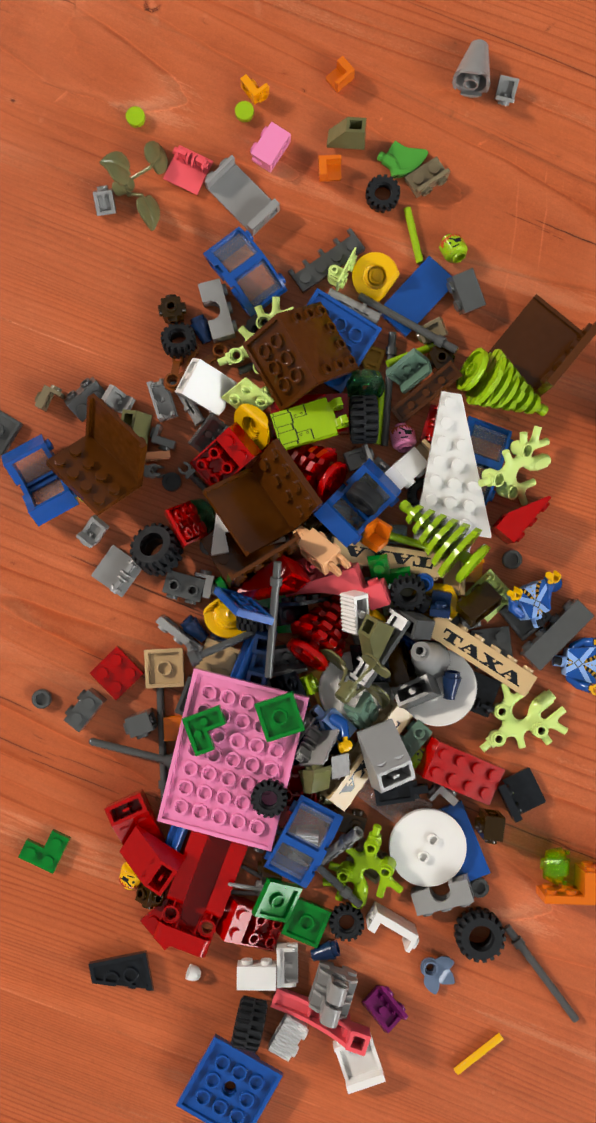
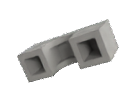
(214, 294)
(428, 902)

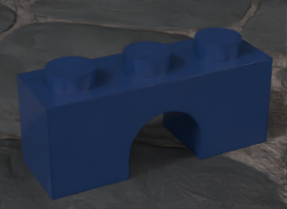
(257, 667)

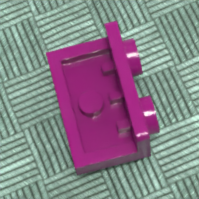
(384, 1008)

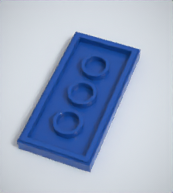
(418, 294)
(243, 606)
(474, 862)

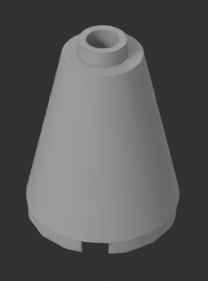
(473, 71)
(430, 658)

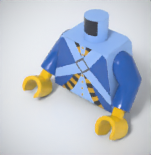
(533, 599)
(579, 664)
(331, 720)

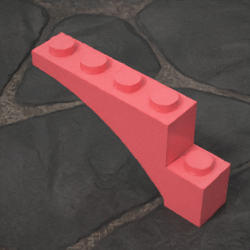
(349, 580)
(348, 1033)

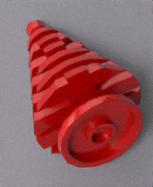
(315, 466)
(319, 631)

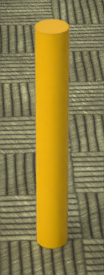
(478, 1053)

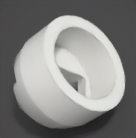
(193, 973)

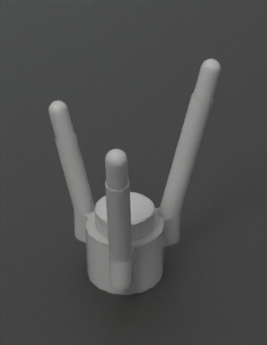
(256, 890)

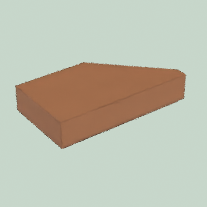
(157, 456)

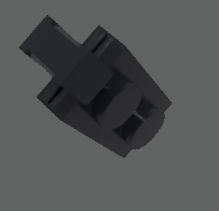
(404, 793)

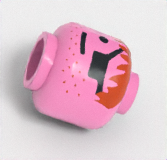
(403, 437)

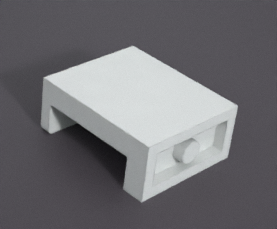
(205, 386)
(383, 915)
(360, 1070)

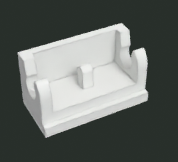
(287, 964)

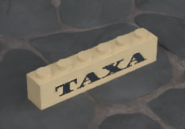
(397, 557)
(484, 657)
(344, 790)

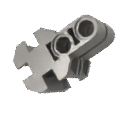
(332, 992)

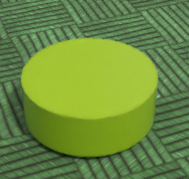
(244, 111)
(135, 117)

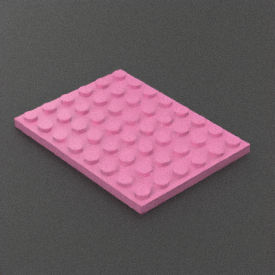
(215, 788)

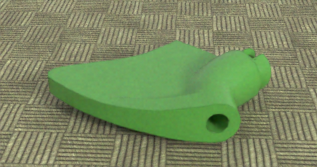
(402, 160)

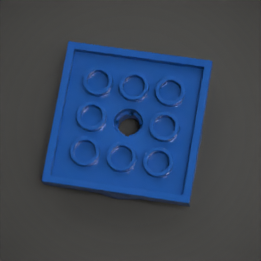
(353, 328)
(206, 1090)

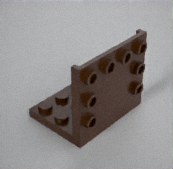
(543, 344)
(298, 353)
(104, 462)
(264, 500)
(237, 567)

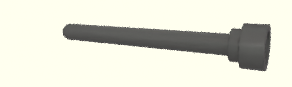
(197, 656)
(166, 760)

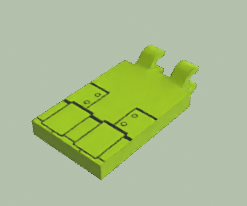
(308, 422)

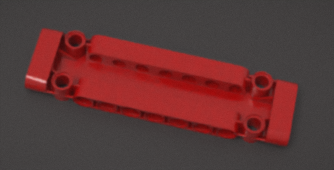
(200, 892)

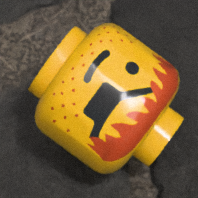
(128, 878)

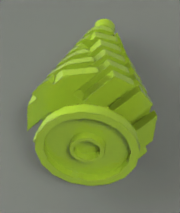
(497, 384)
(449, 544)

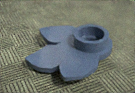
(438, 974)

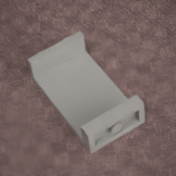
(241, 196)

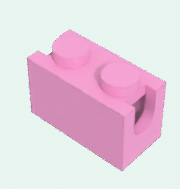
(270, 147)

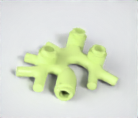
(230, 356)
(505, 478)
(532, 722)

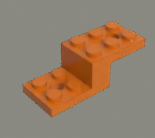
(580, 894)

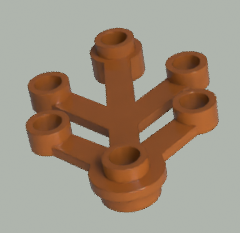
(176, 376)

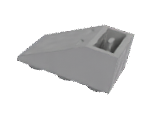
(385, 756)

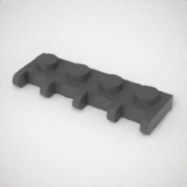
(318, 269)
(401, 625)

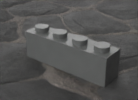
(556, 634)

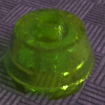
(555, 865)

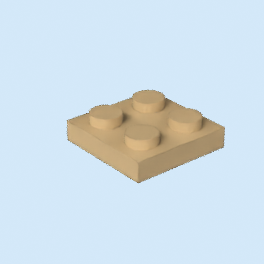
(219, 662)
(164, 668)

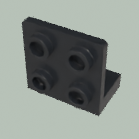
(292, 610)
(520, 793)

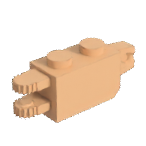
(320, 551)

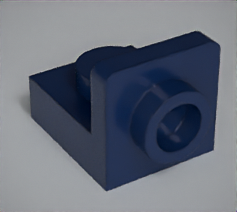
(440, 604)

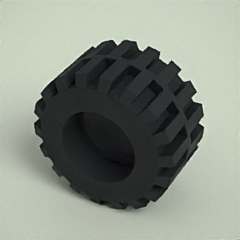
(363, 419)
(147, 541)
(487, 948)
(249, 1024)

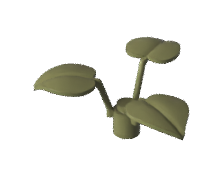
(118, 168)
(348, 689)

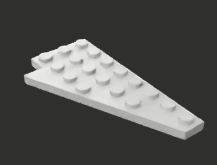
(452, 471)

